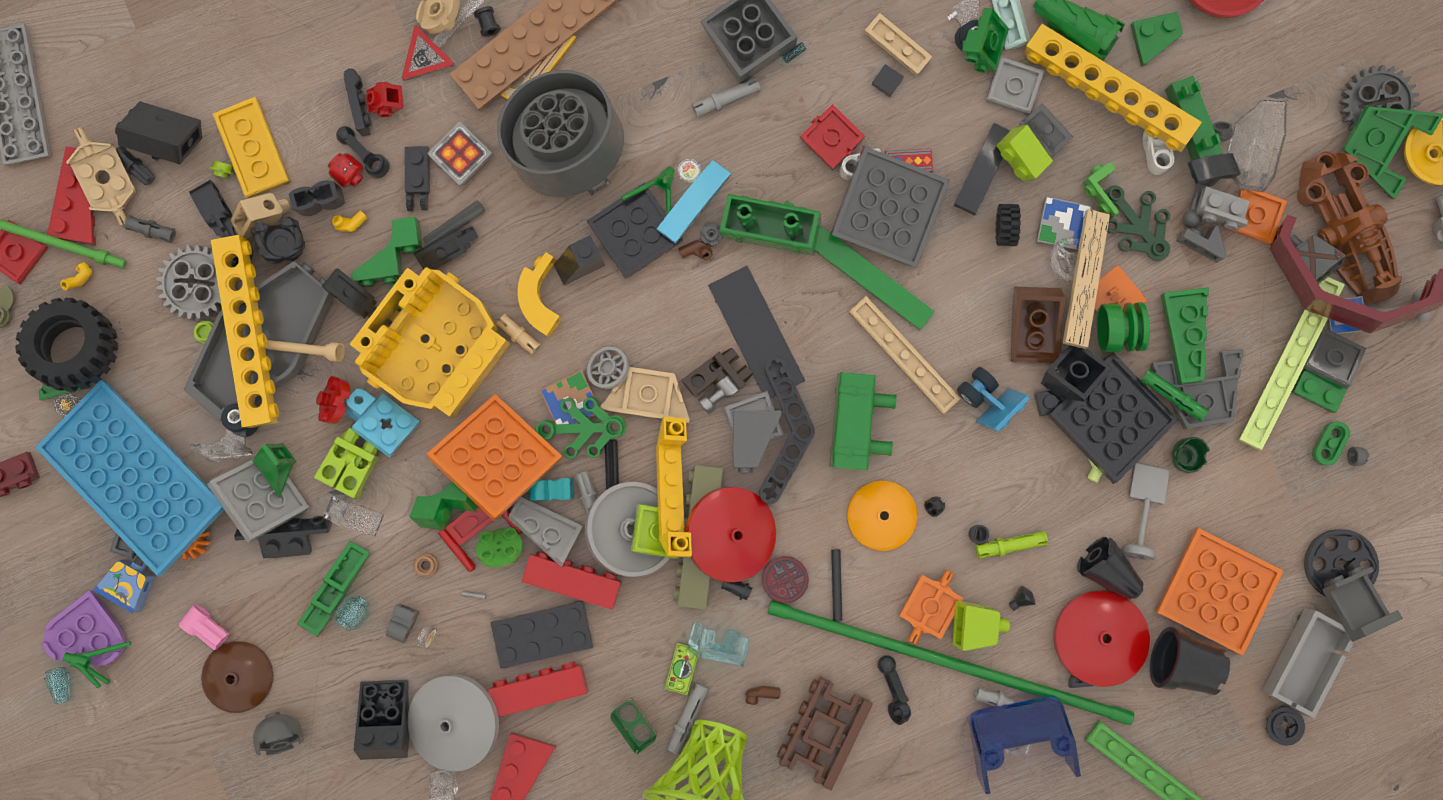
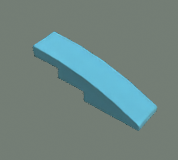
(693, 201)

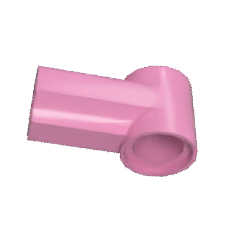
(199, 624)

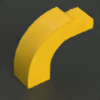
(529, 296)

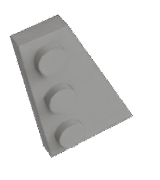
(546, 529)

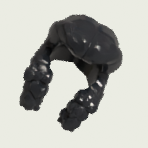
(279, 242)

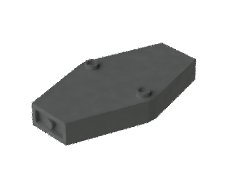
(292, 312)

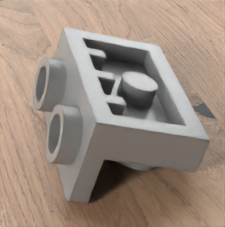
(1222, 208)

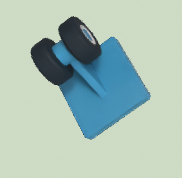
(1000, 409)

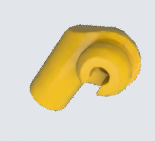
(349, 224)
(79, 280)

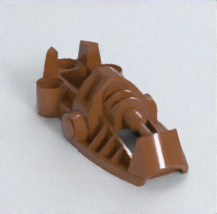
(1351, 224)

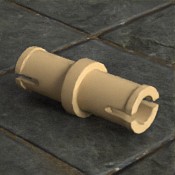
(518, 334)

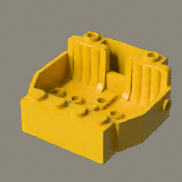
(413, 369)

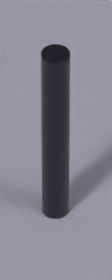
(836, 584)

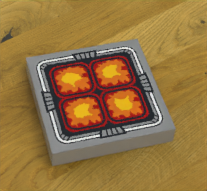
(460, 154)

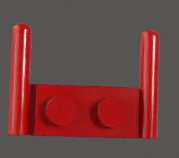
(464, 528)

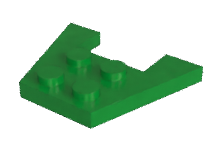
(1379, 137)

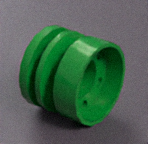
(1123, 327)

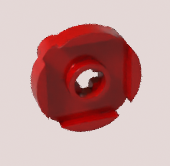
(332, 400)

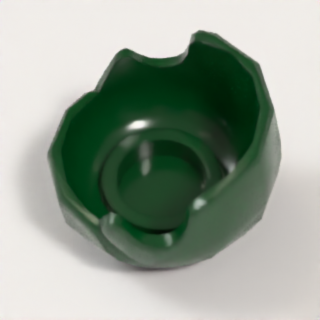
(1189, 454)

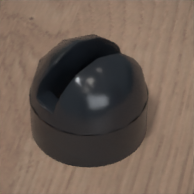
(934, 506)
(982, 534)

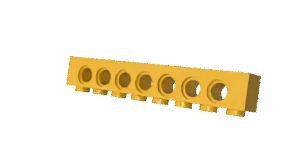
(1125, 88)
(223, 252)

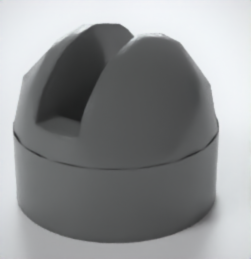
(1357, 456)

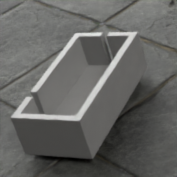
(1308, 663)

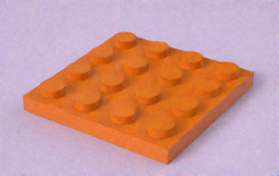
(494, 457)
(1219, 591)

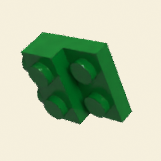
(986, 43)

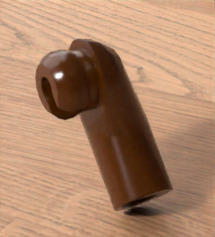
(697, 248)

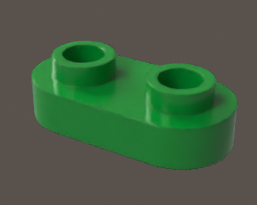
(1332, 445)

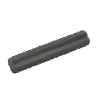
(456, 222)

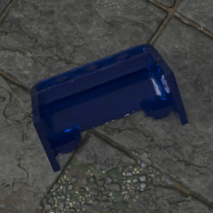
(1018, 726)

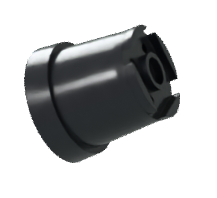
(1187, 663)

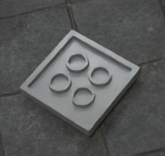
(253, 502)

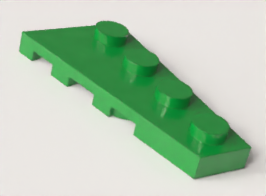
(1187, 331)

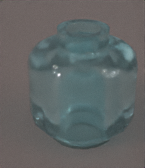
(352, 613)

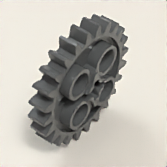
(1374, 83)

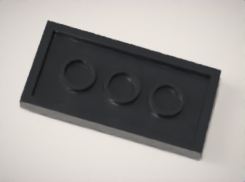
(541, 634)

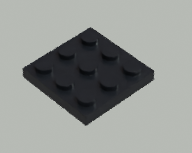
(631, 232)

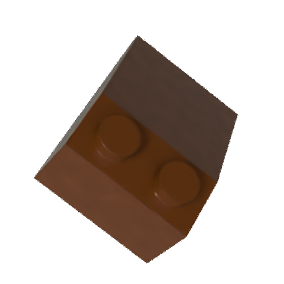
(1036, 324)

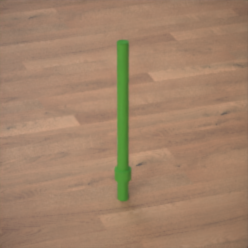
(99, 256)

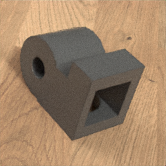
(401, 622)

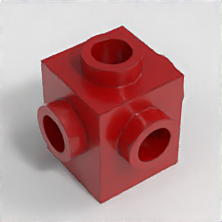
(384, 99)

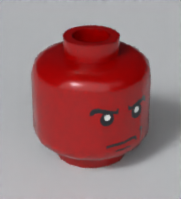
(345, 170)

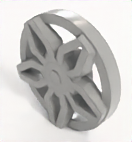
(608, 367)

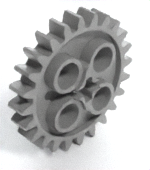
(192, 303)

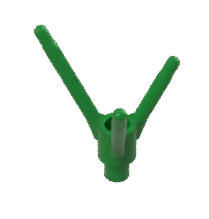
(663, 181)
(83, 661)

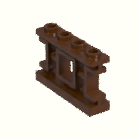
(842, 740)

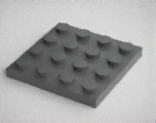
(889, 207)

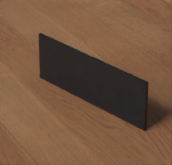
(754, 328)

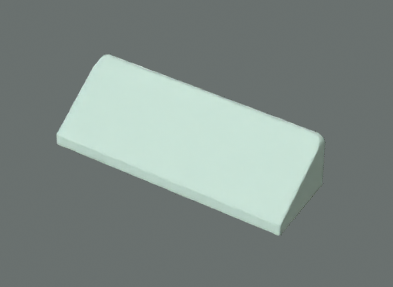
(1012, 15)

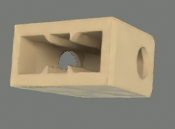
(258, 209)

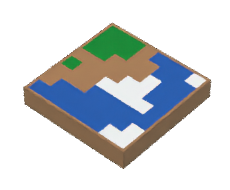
(572, 387)

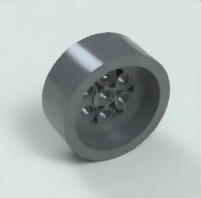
(547, 116)

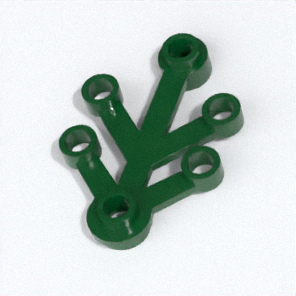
(1140, 225)

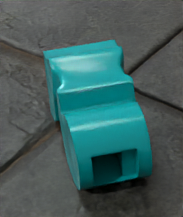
(549, 490)

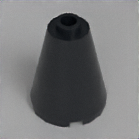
(1110, 569)

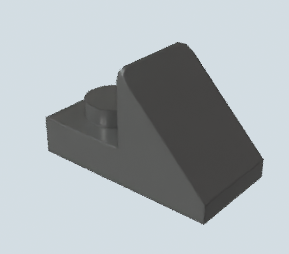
(1209, 246)

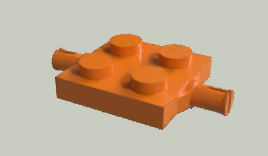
(930, 606)

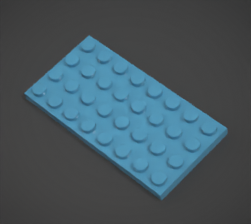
(131, 477)

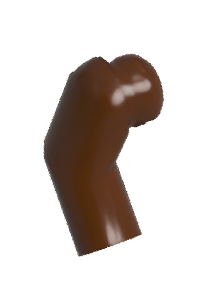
(762, 692)

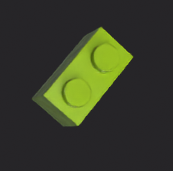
(1024, 153)

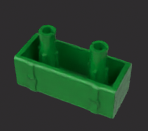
(770, 224)
(853, 421)

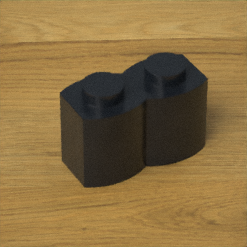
(313, 199)

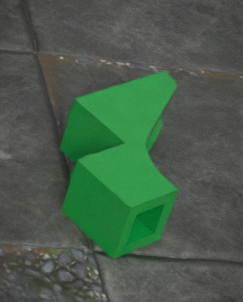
(387, 264)
(435, 510)

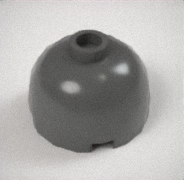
(276, 734)

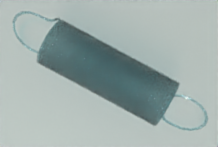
(797, 50)

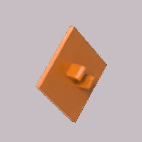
(1117, 288)

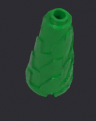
(1081, 25)

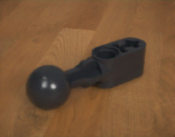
(214, 211)

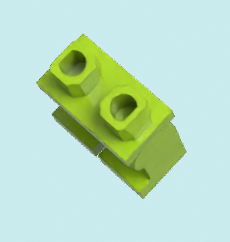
(348, 465)

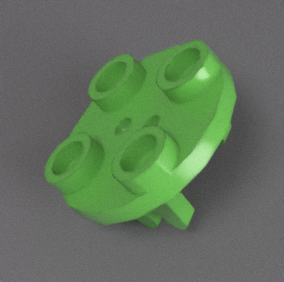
(499, 547)

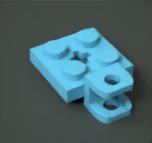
(368, 418)

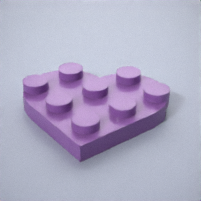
(84, 628)

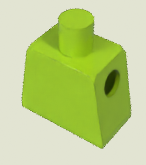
(977, 626)

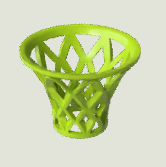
(716, 752)

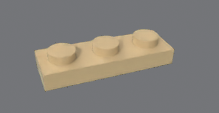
(898, 44)

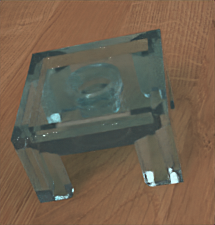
(731, 651)

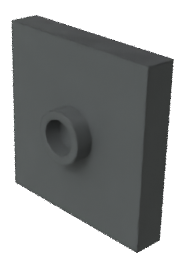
(1335, 358)

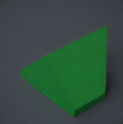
(275, 465)

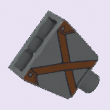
(1319, 256)

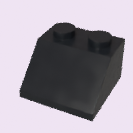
(1075, 374)

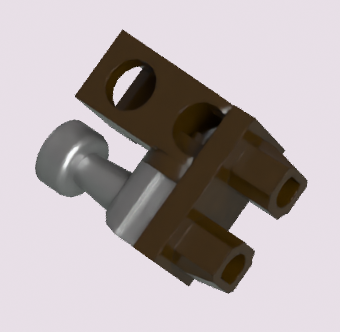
(721, 374)

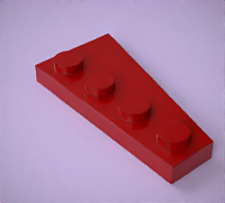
(520, 767)

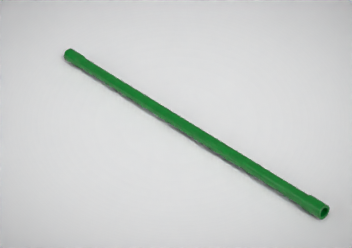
(1112, 712)

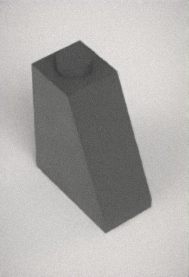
(751, 436)

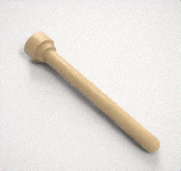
(332, 351)

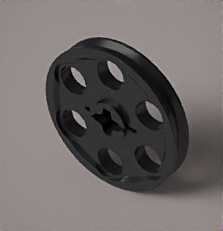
(1340, 552)

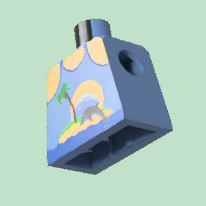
(127, 584)

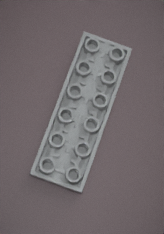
(21, 107)

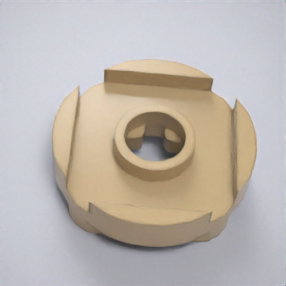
(443, 19)

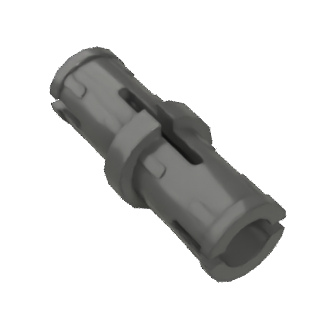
(150, 229)

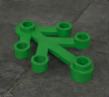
(585, 427)

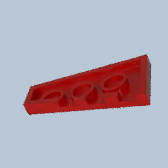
(70, 212)

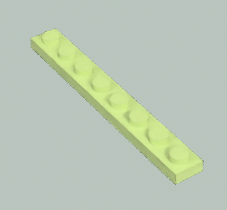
(1286, 373)

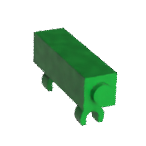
(1186, 96)

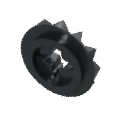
(1293, 732)

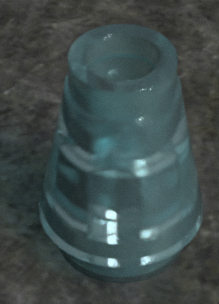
(58, 684)

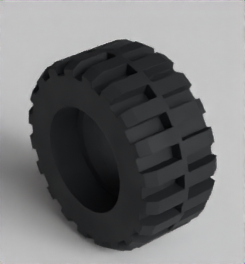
(46, 324)

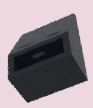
(382, 720)

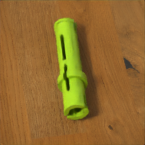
(1018, 543)

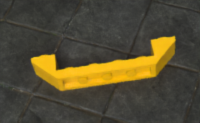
(670, 488)

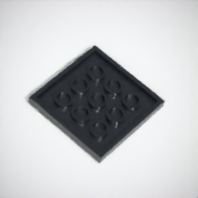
(1115, 421)

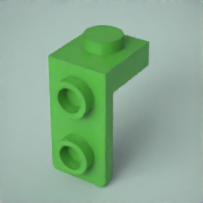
(1094, 190)

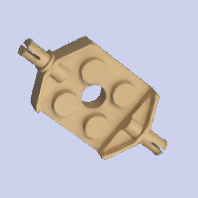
(88, 162)

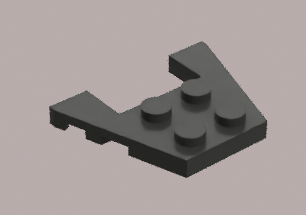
(1215, 394)

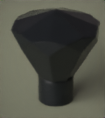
(1023, 598)

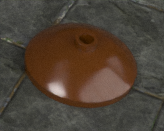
(251, 672)

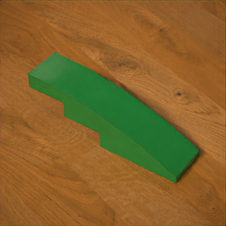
(334, 588)

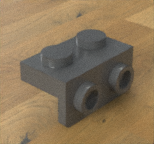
(1047, 130)

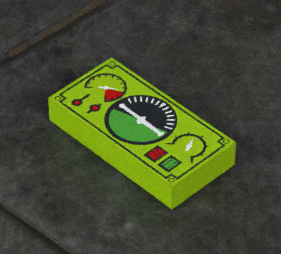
(681, 670)

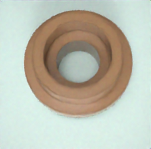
(418, 565)

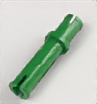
(1176, 396)

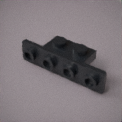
(290, 537)

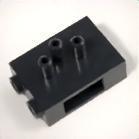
(159, 132)

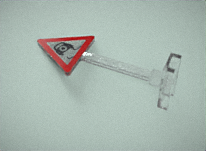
(426, 54)

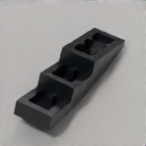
(982, 171)

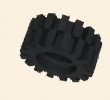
(1007, 225)

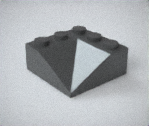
(749, 35)

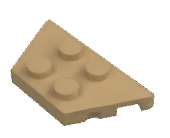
(647, 395)

